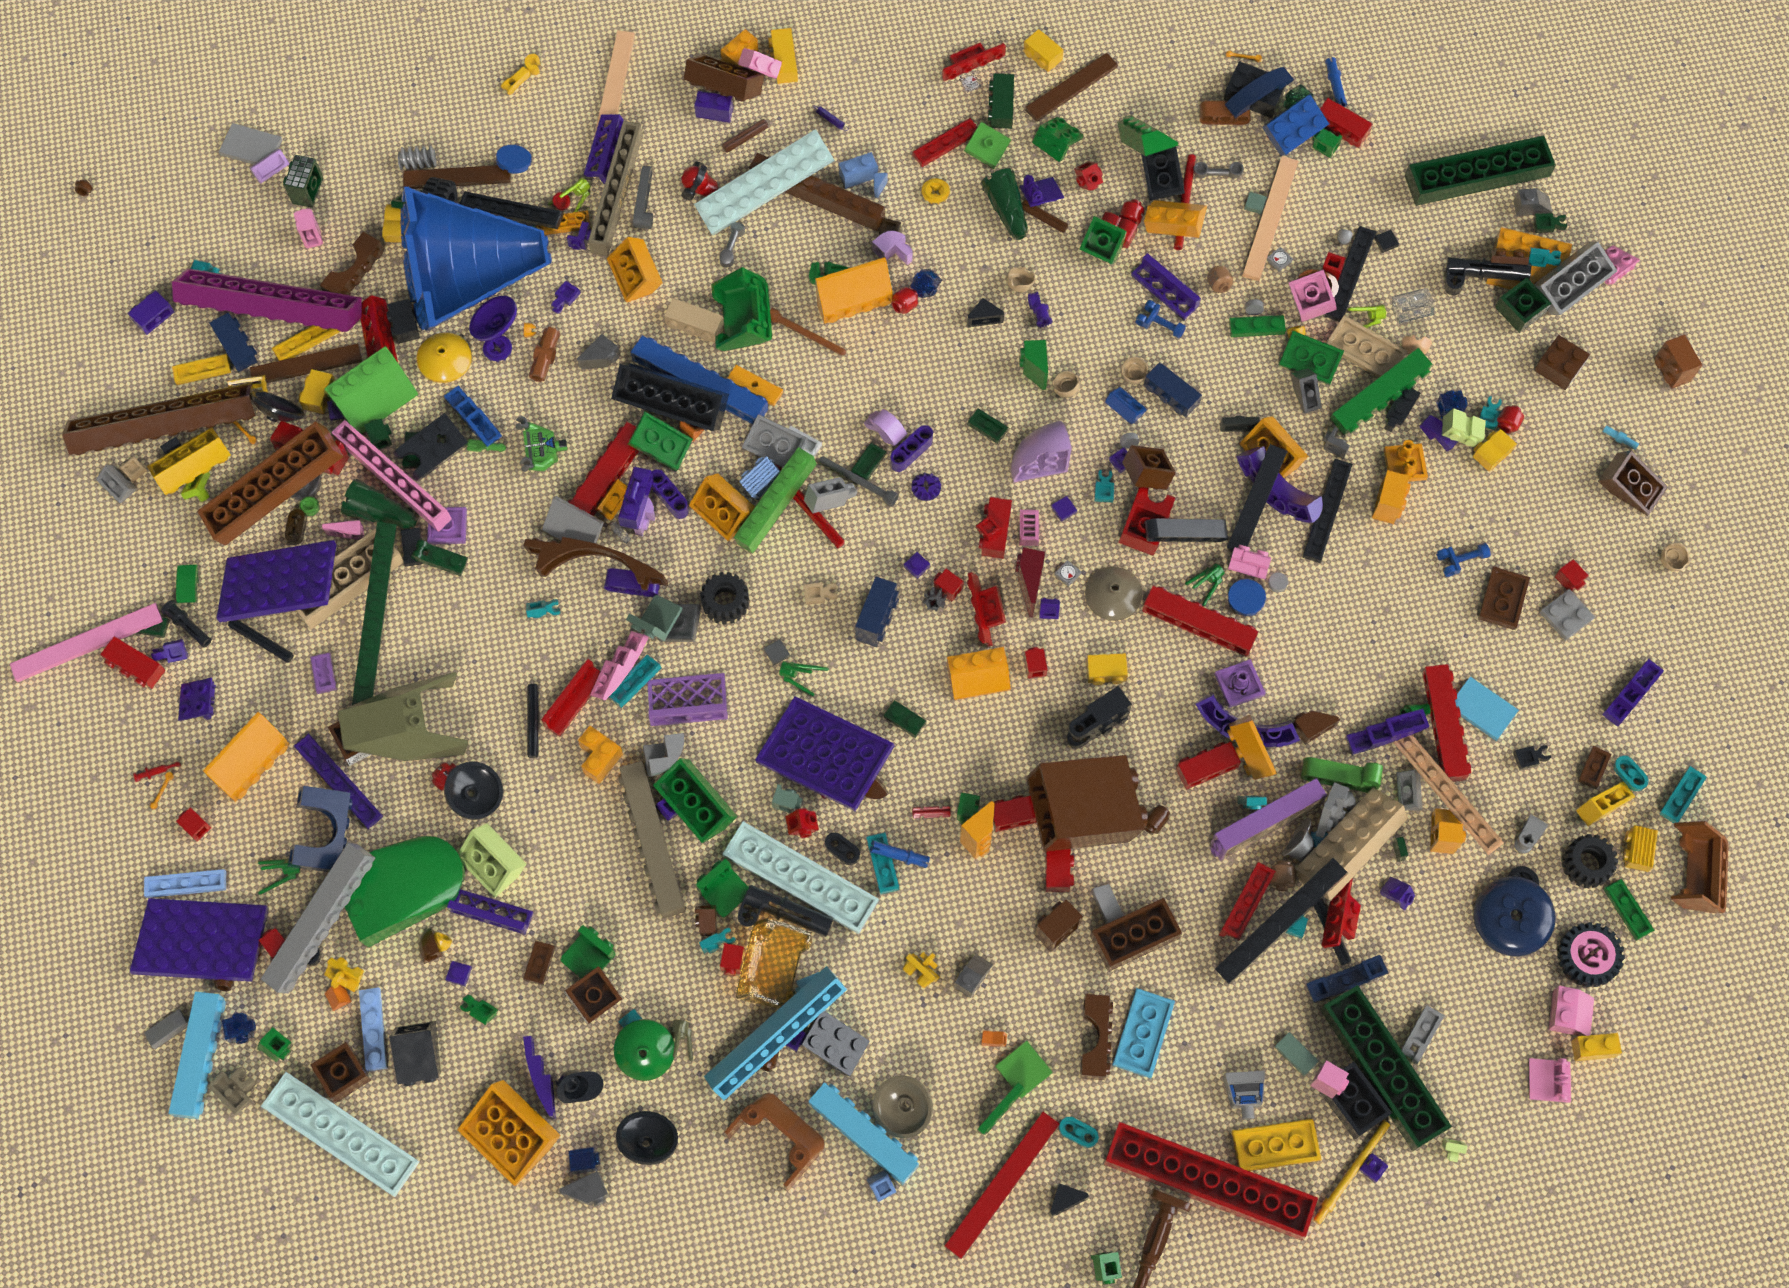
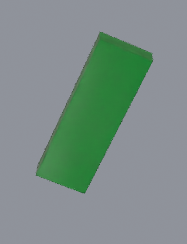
(1628, 909)
(1001, 1109)

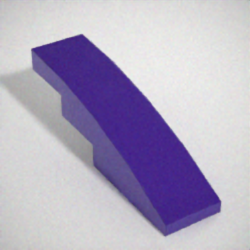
(1633, 692)
(1387, 732)
(542, 1083)

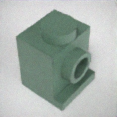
(786, 800)

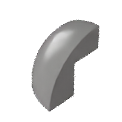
(664, 755)

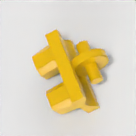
(343, 975)
(928, 975)

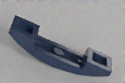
(1258, 89)
(1347, 979)

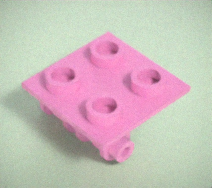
(1622, 261)
(1550, 1080)

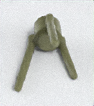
(679, 1031)

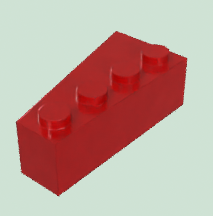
(286, 432)

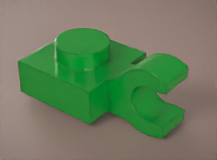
(479, 1010)

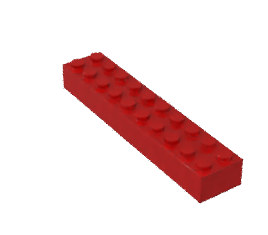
(1211, 1181)

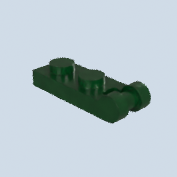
(440, 558)

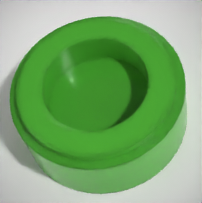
(309, 506)

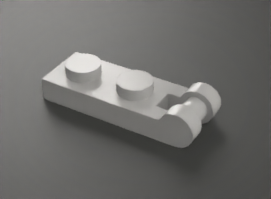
(1422, 1033)

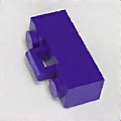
(635, 498)

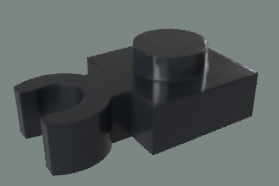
(1530, 758)

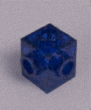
(926, 283)
(1451, 400)
(239, 1028)

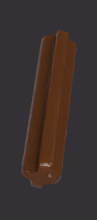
(745, 135)
(1045, 217)

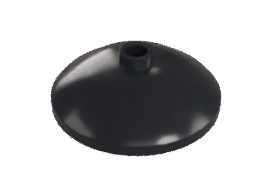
(276, 407)
(484, 785)
(648, 1130)

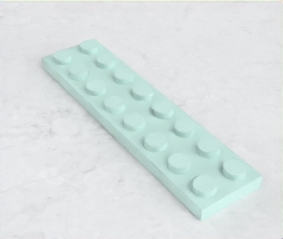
(764, 182)
(800, 877)
(340, 1134)

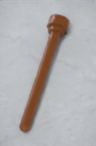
(776, 317)

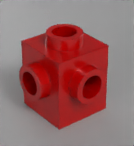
(1088, 175)
(802, 823)

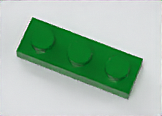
(1257, 326)

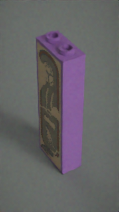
(1267, 819)

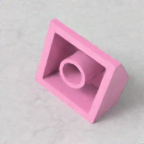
(1312, 296)
(1571, 1011)

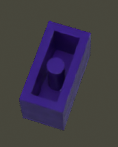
(714, 106)
(151, 312)

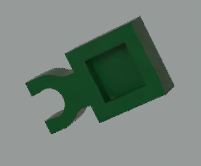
(1547, 223)

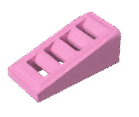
(347, 529)
(1029, 540)

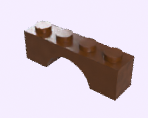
(368, 251)
(1097, 1011)

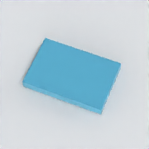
(1484, 708)

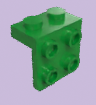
(1056, 137)
(722, 888)
(588, 952)

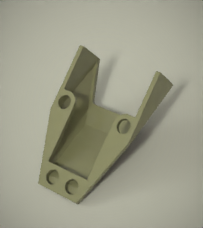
(395, 724)

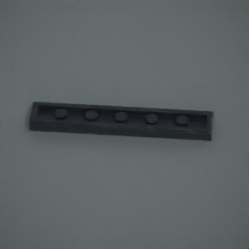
(514, 210)
(1351, 271)
(1257, 497)
(1331, 500)

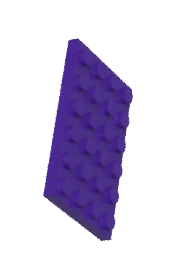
(276, 581)
(825, 753)
(199, 940)

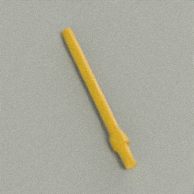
(1329, 1203)

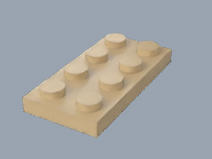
(1365, 347)

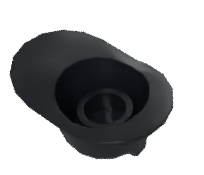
(579, 1086)

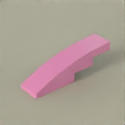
(615, 671)

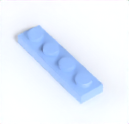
(185, 883)
(373, 1029)

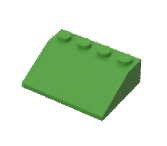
(371, 390)

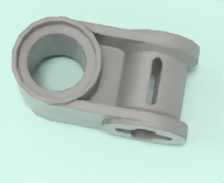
(1531, 832)

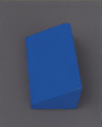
(1125, 405)

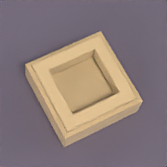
(133, 469)

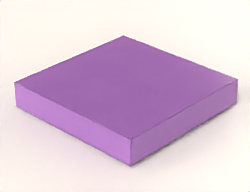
(452, 532)

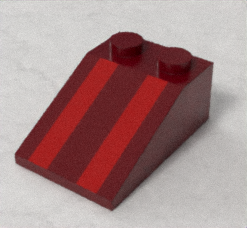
(1029, 569)

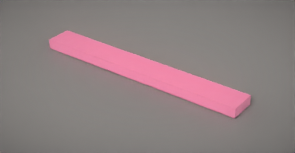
(85, 642)

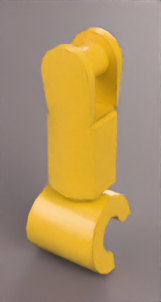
(531, 63)

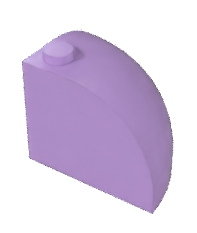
(1042, 453)

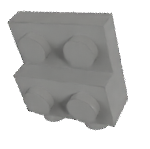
(1333, 809)

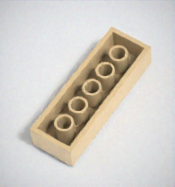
(348, 580)
(1356, 838)

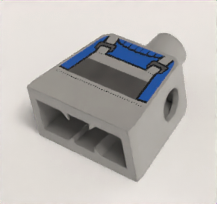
(1245, 1091)

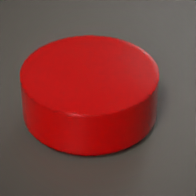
(561, 203)

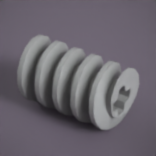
(417, 157)

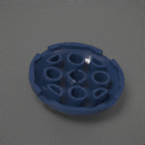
(1494, 918)

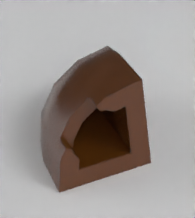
(877, 790)
(428, 947)

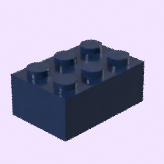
(877, 612)

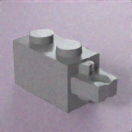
(828, 494)

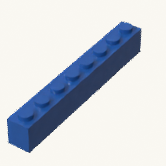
(664, 360)

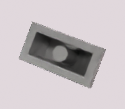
(1531, 202)
(599, 354)
(1306, 390)
(972, 975)
(587, 1190)

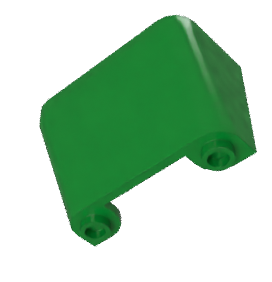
(744, 310)

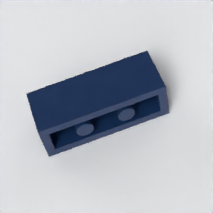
(234, 341)
(1172, 390)

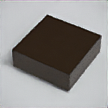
(889, 225)

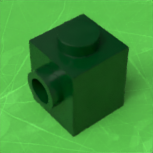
(378, 433)

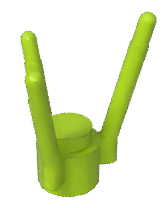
(579, 188)
(1375, 312)

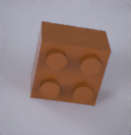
(1678, 361)

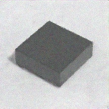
(776, 652)

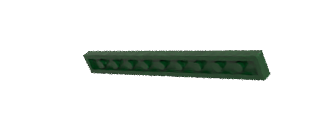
(374, 612)

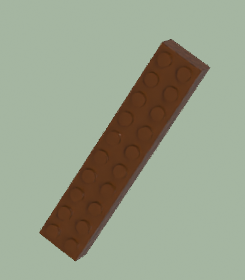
(159, 419)

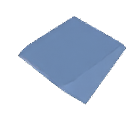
(880, 182)
(881, 1185)

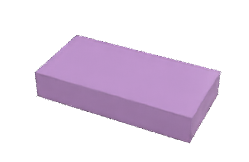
(269, 165)

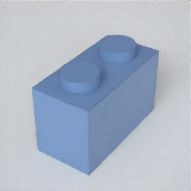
(858, 170)

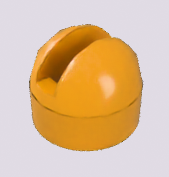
(528, 328)

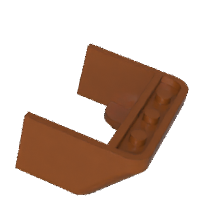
(1705, 868)
(807, 1140)

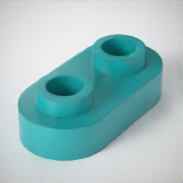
(1632, 773)
(1079, 1131)

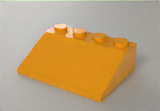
(1513, 239)
(853, 290)
(246, 757)
(508, 1132)

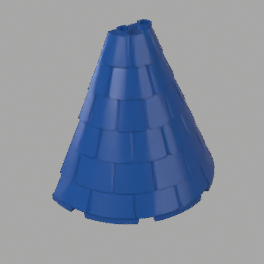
(461, 255)

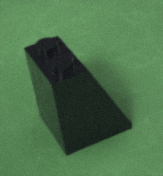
(415, 1053)

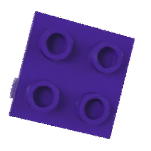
(1040, 191)
(197, 699)

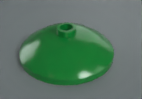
(647, 1036)

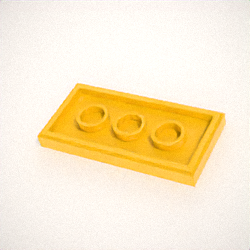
(1276, 1145)

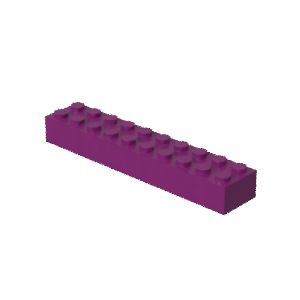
(267, 299)

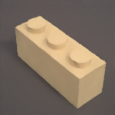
(693, 320)

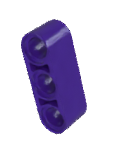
(909, 456)
(672, 501)
(625, 582)

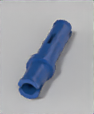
(1334, 77)
(907, 856)

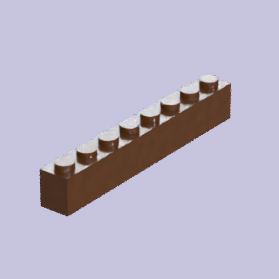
(835, 199)

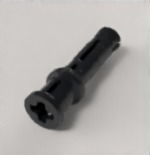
(180, 617)

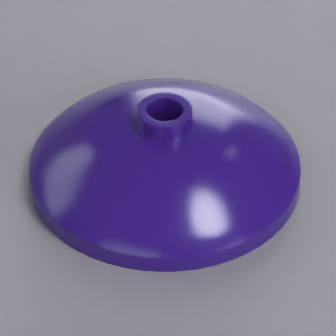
(493, 318)

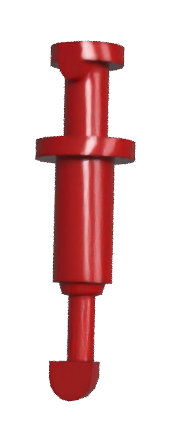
(154, 771)

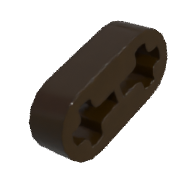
(291, 526)

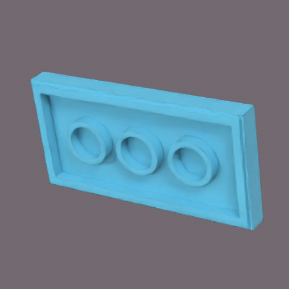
(1143, 1033)

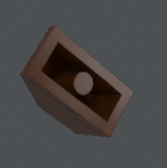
(1314, 724)

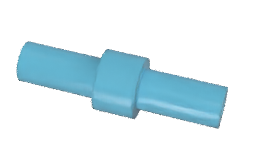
(1620, 437)

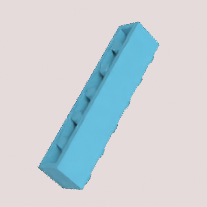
(196, 1055)
(863, 1133)

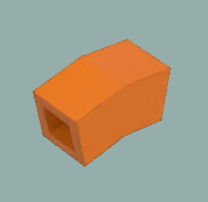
(994, 1038)

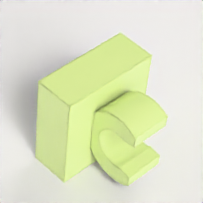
(1454, 1147)

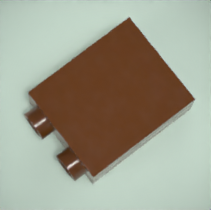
(1086, 802)

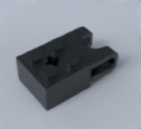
(428, 450)
(1099, 718)

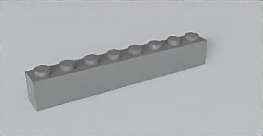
(318, 918)

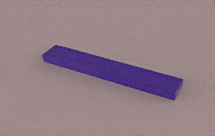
(338, 780)

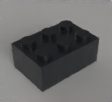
(1242, 77)
(1359, 1104)

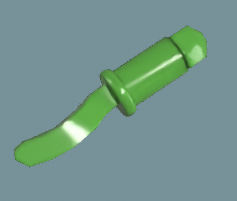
(478, 446)

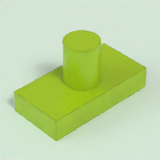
(197, 488)

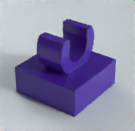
(1049, 608)
(1373, 1168)

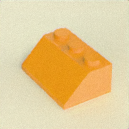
(1175, 218)
(634, 269)
(1269, 432)
(721, 505)
(978, 673)
(1251, 748)
(977, 831)

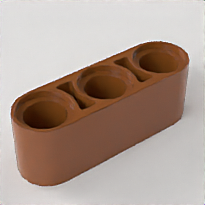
(1217, 114)

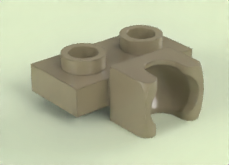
(232, 1089)

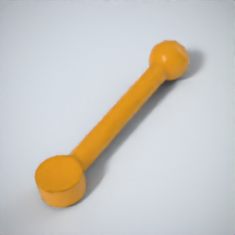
(1257, 58)
(252, 439)
(169, 776)

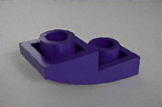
(1433, 429)

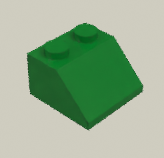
(1103, 240)
(1034, 362)

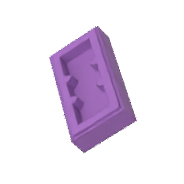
(323, 673)

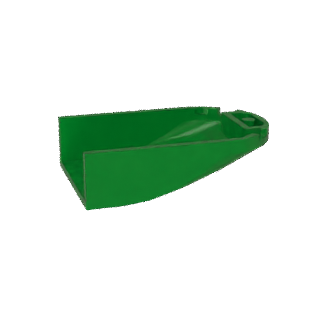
(405, 887)

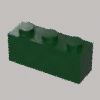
(1001, 101)

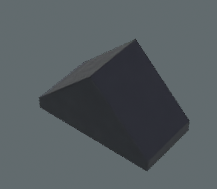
(985, 314)
(1066, 1198)

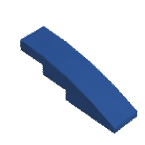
(472, 416)

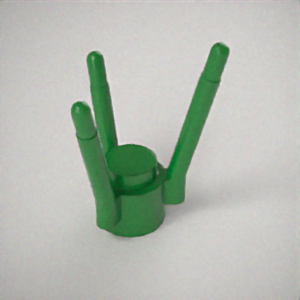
(1212, 575)
(790, 670)
(281, 863)

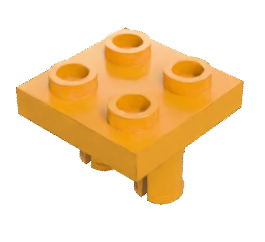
(1407, 460)

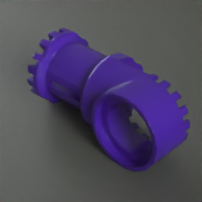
(1039, 309)

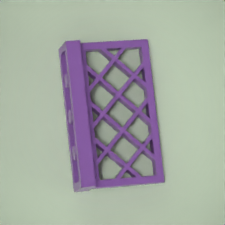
(671, 715)

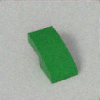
(186, 583)

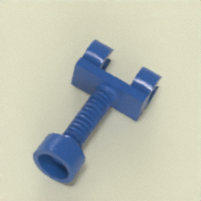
(1154, 308)
(1482, 551)

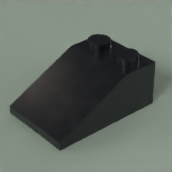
(1163, 174)

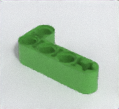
(1347, 775)

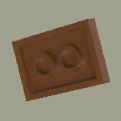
(1504, 598)

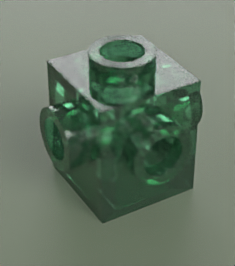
(1295, 95)

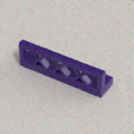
(608, 146)
(1169, 281)
(473, 912)

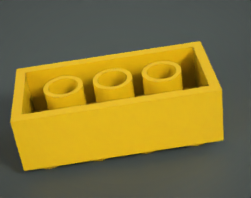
(189, 461)

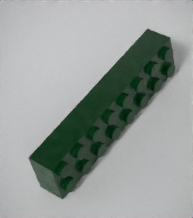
(1480, 170)
(1385, 1067)

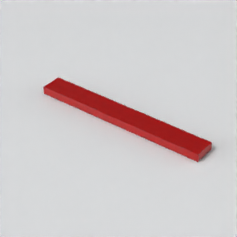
(1001, 1185)

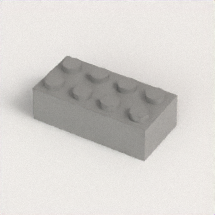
(1576, 277)

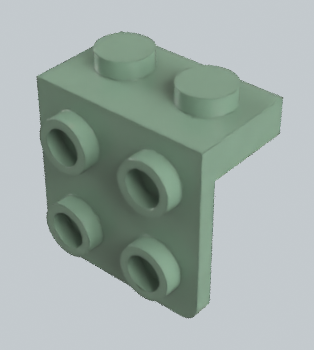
(657, 619)

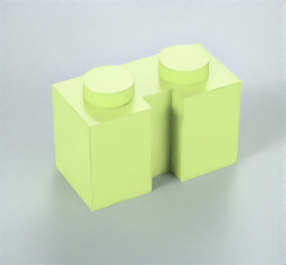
(1463, 428)

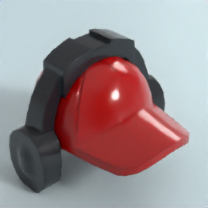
(696, 180)

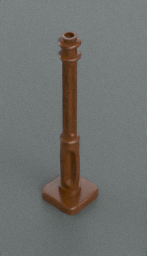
(1158, 1233)

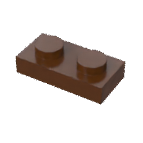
(1501, 255)
(1594, 767)
(539, 963)

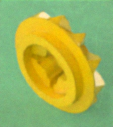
(935, 184)

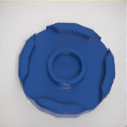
(513, 158)
(1246, 597)

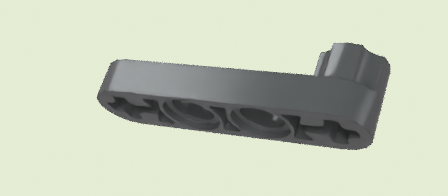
(641, 218)

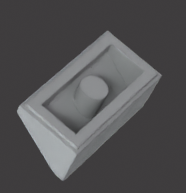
(115, 483)
(1409, 790)
(1107, 903)
(166, 1029)

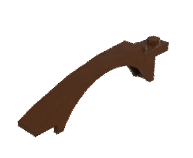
(555, 554)

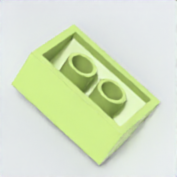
(490, 859)

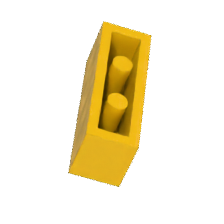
(783, 50)

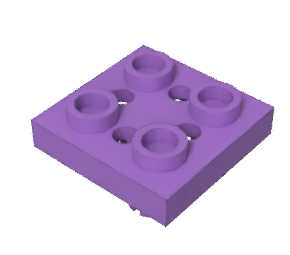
(1242, 678)

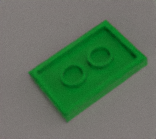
(1309, 353)
(660, 441)

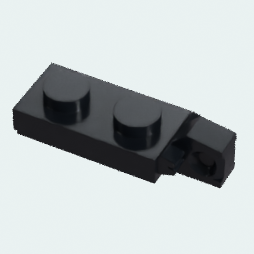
(1401, 408)

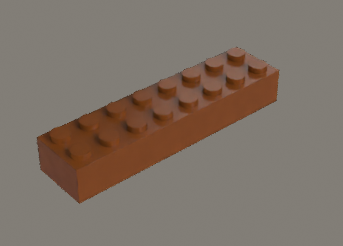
(270, 483)

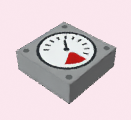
(1279, 259)
(1067, 573)

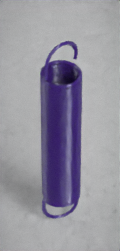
(831, 118)

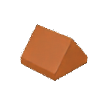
(690, 430)
(337, 997)

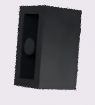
(403, 321)

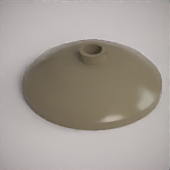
(1109, 603)
(893, 1113)

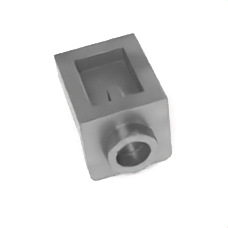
(1335, 446)

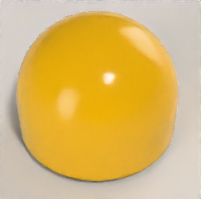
(1300, 329)
(443, 941)

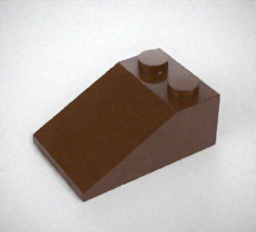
(1633, 482)

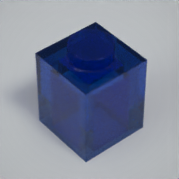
(584, 1160)

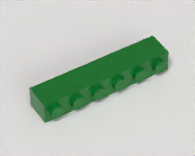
(1381, 391)

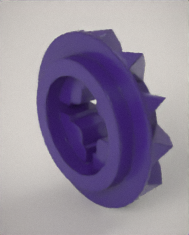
(501, 342)
(920, 492)

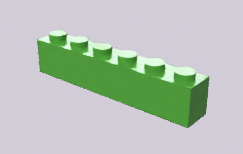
(775, 500)

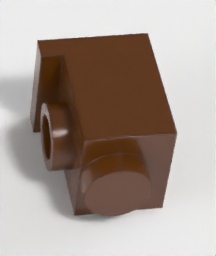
(706, 919)

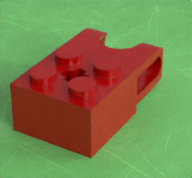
(1142, 510)

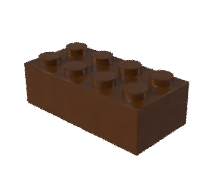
(723, 77)
(1136, 934)

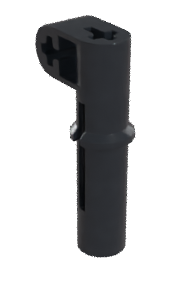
(1481, 269)
(760, 899)

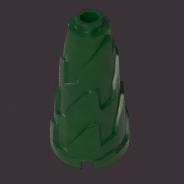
(1006, 201)
(374, 506)

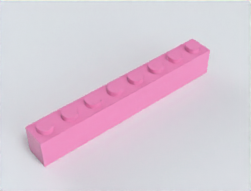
(392, 476)

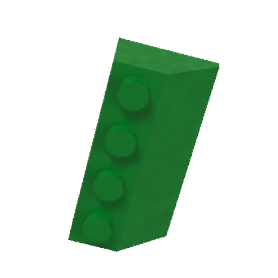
(1143, 136)
(695, 800)

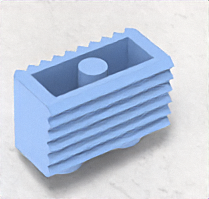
(760, 477)

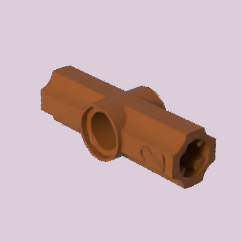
(544, 354)

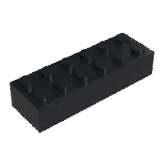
(670, 396)

